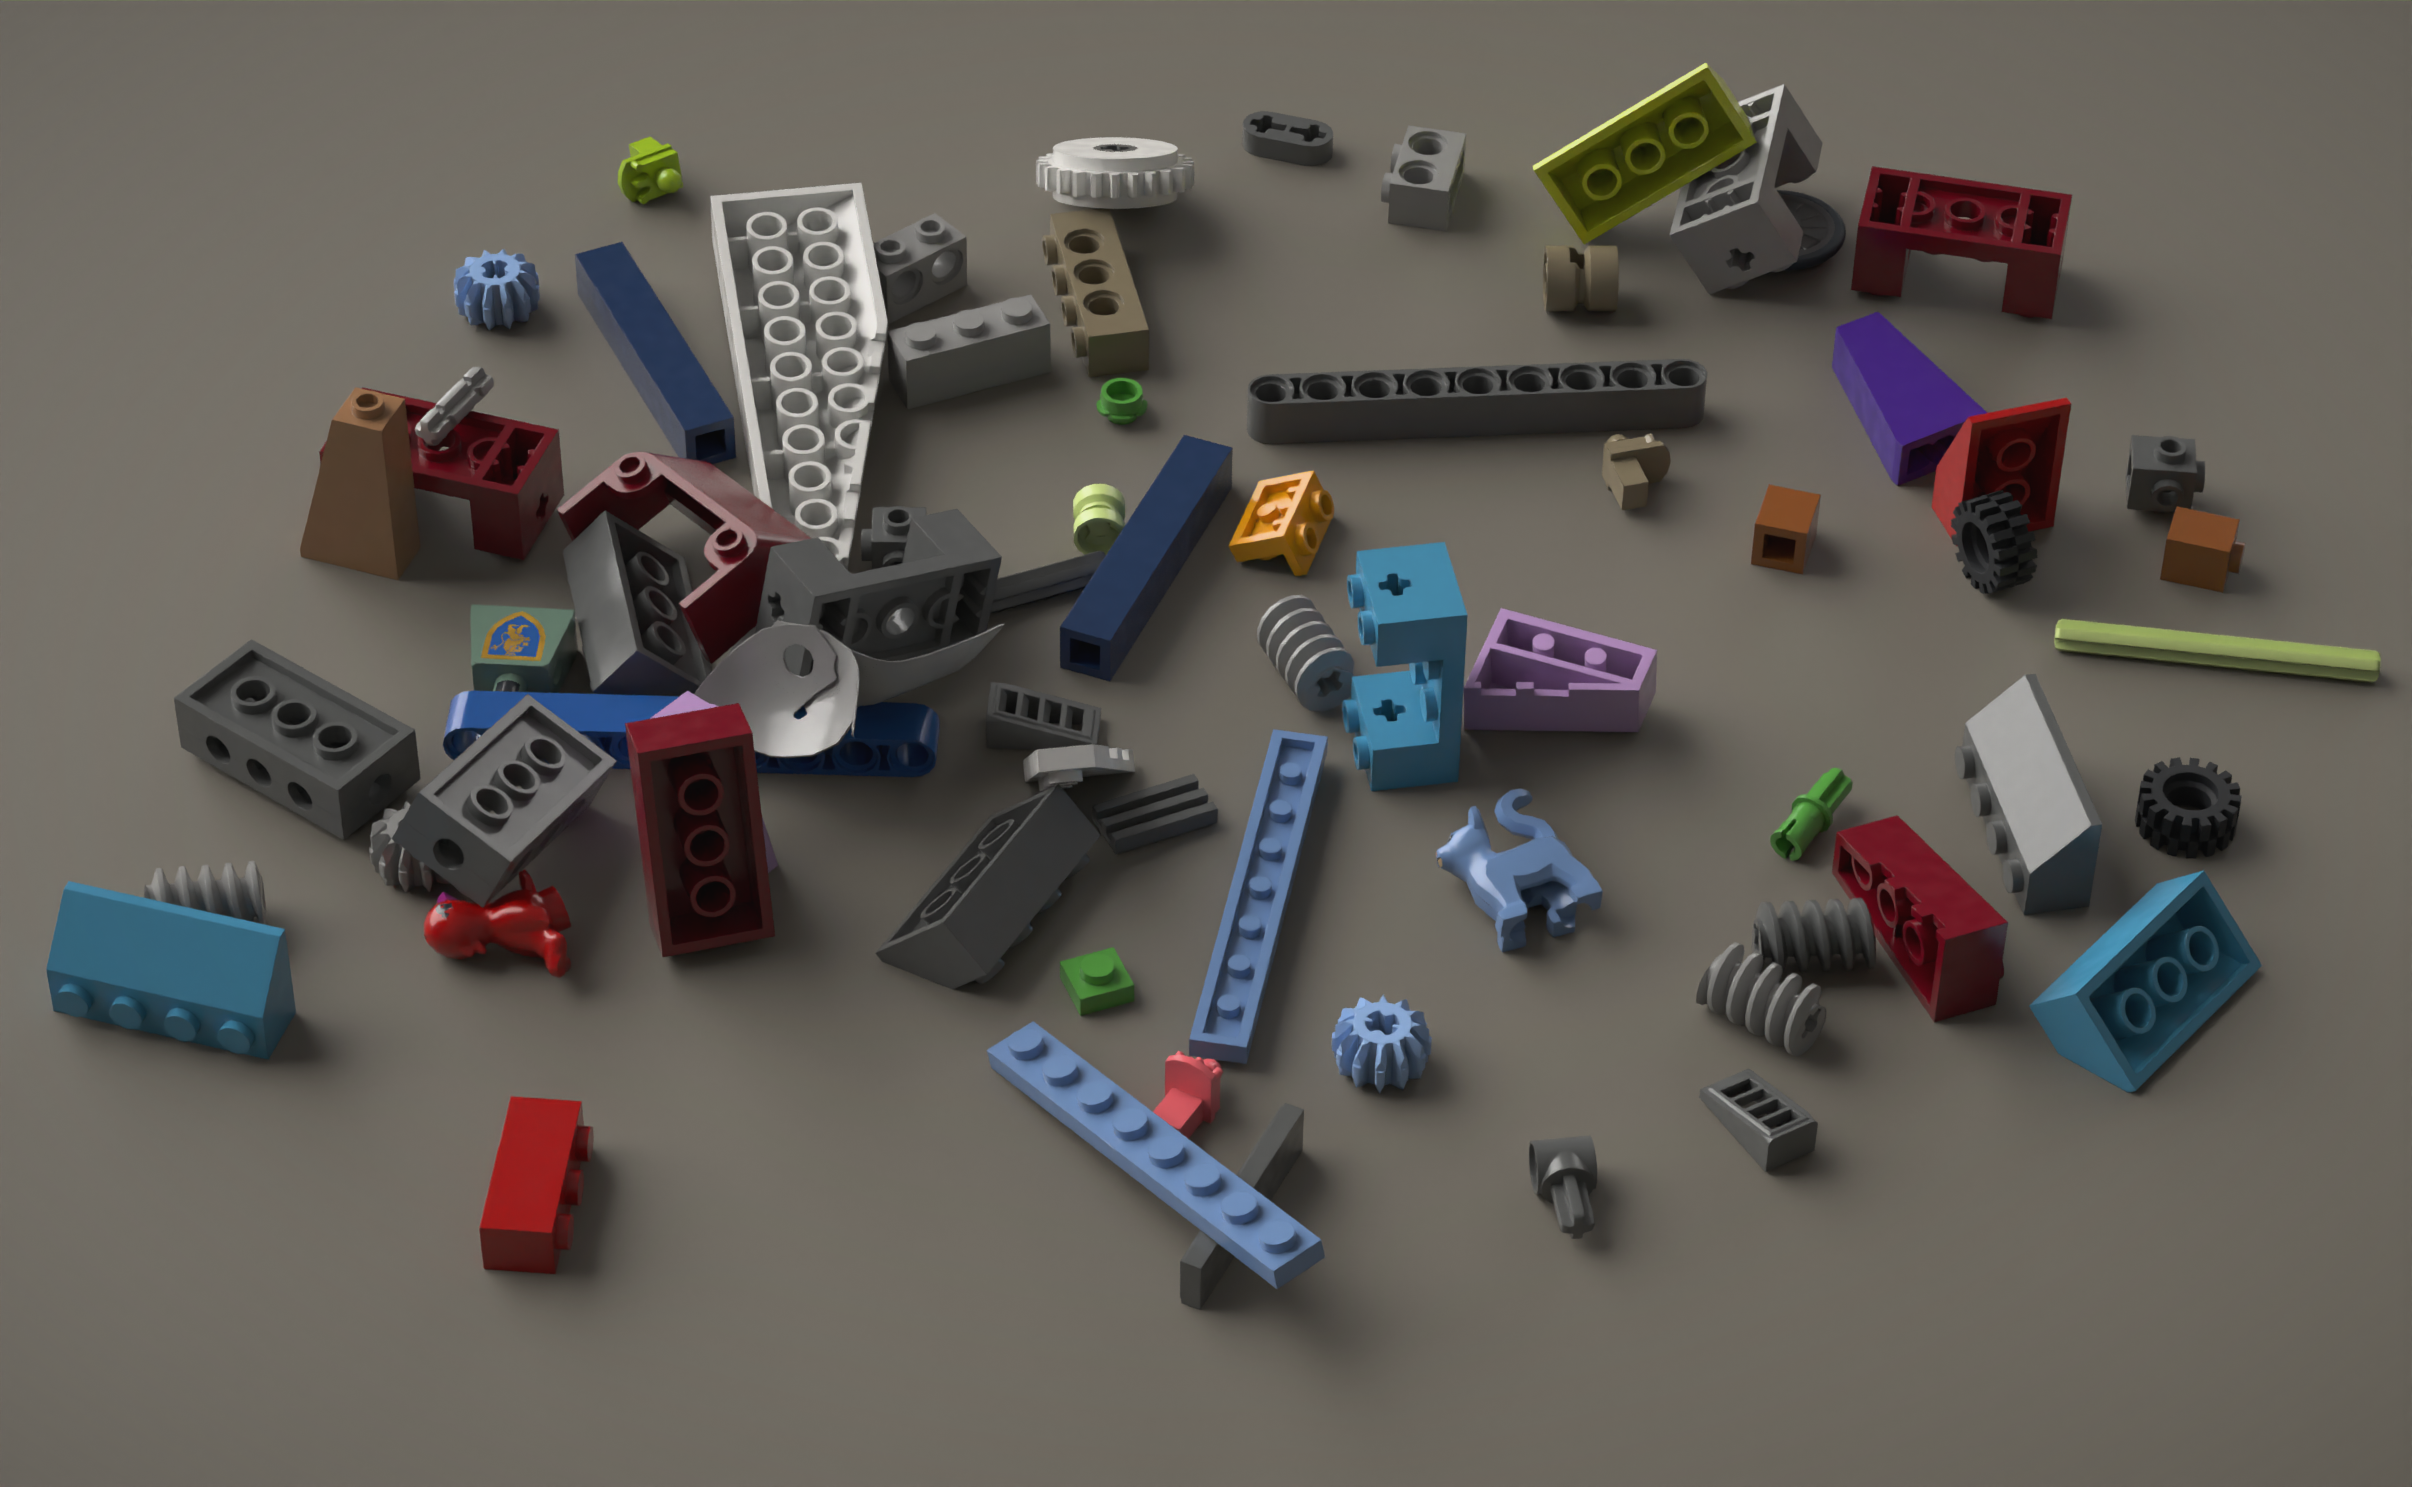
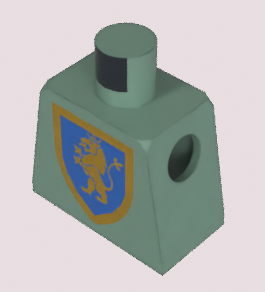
(521, 648)

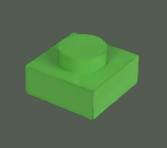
(1097, 981)

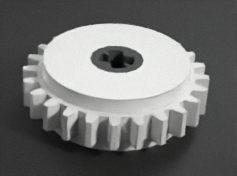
(1115, 172)

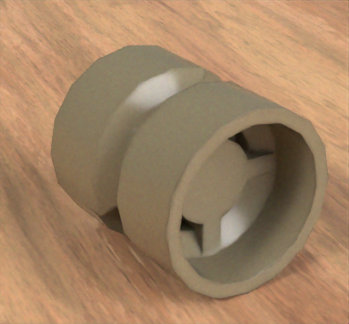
(1580, 278)

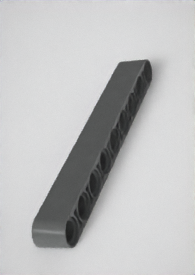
(1476, 401)

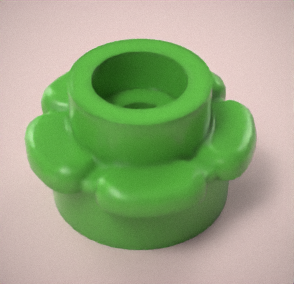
(1121, 401)

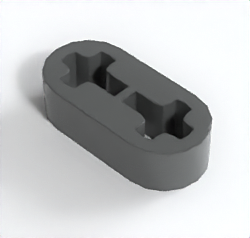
(1287, 138)

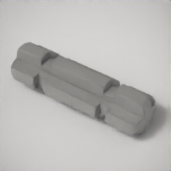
(454, 406)

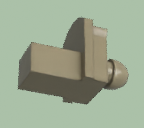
(1633, 465)

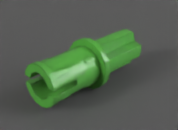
(1811, 814)

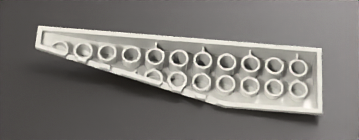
(803, 347)

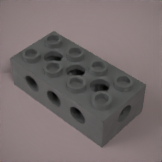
(297, 739)
(484, 851)

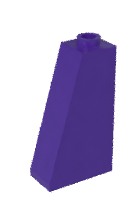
(1899, 396)

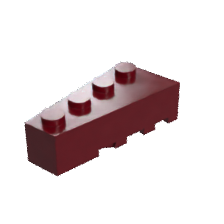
(1924, 916)

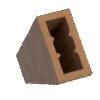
(365, 490)

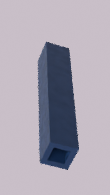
(655, 355)
(1145, 558)

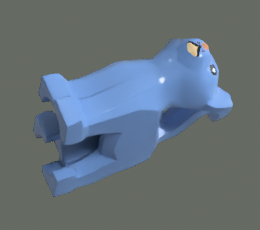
(1522, 876)

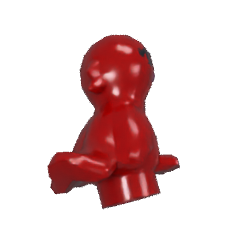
(518, 921)

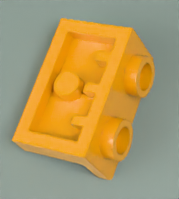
(1284, 518)

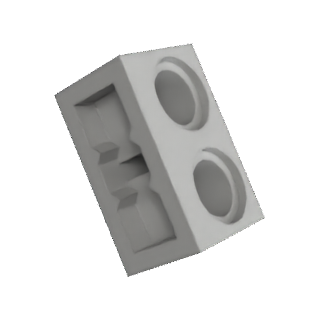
(1424, 178)
(920, 265)

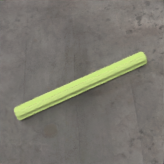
(2217, 650)

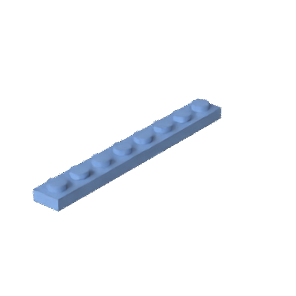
(1258, 897)
(1157, 1155)

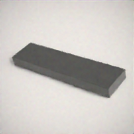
(1264, 1171)

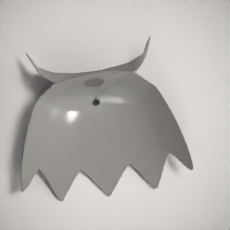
(838, 684)

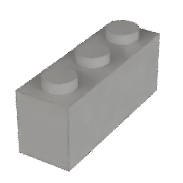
(969, 351)

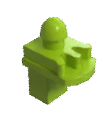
(649, 171)

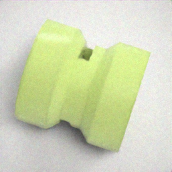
(1098, 517)

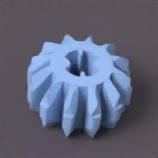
(496, 289)
(1381, 1043)

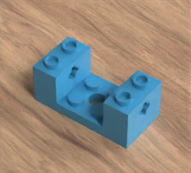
(1417, 617)

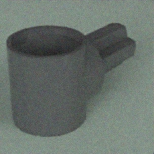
(1566, 1175)

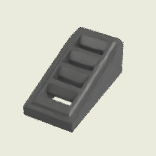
(1023, 718)
(1768, 1147)

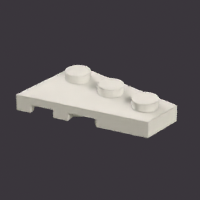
(1072, 763)

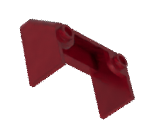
(738, 523)

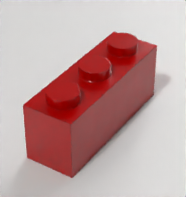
(535, 1185)

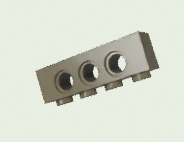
(1096, 292)

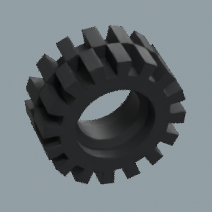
(1994, 542)
(2184, 828)

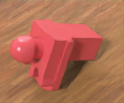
(1190, 1092)

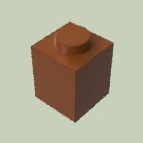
(1785, 529)
(2202, 549)

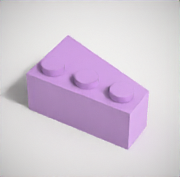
(1557, 679)

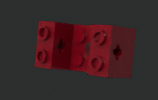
(2005, 226)
(497, 464)

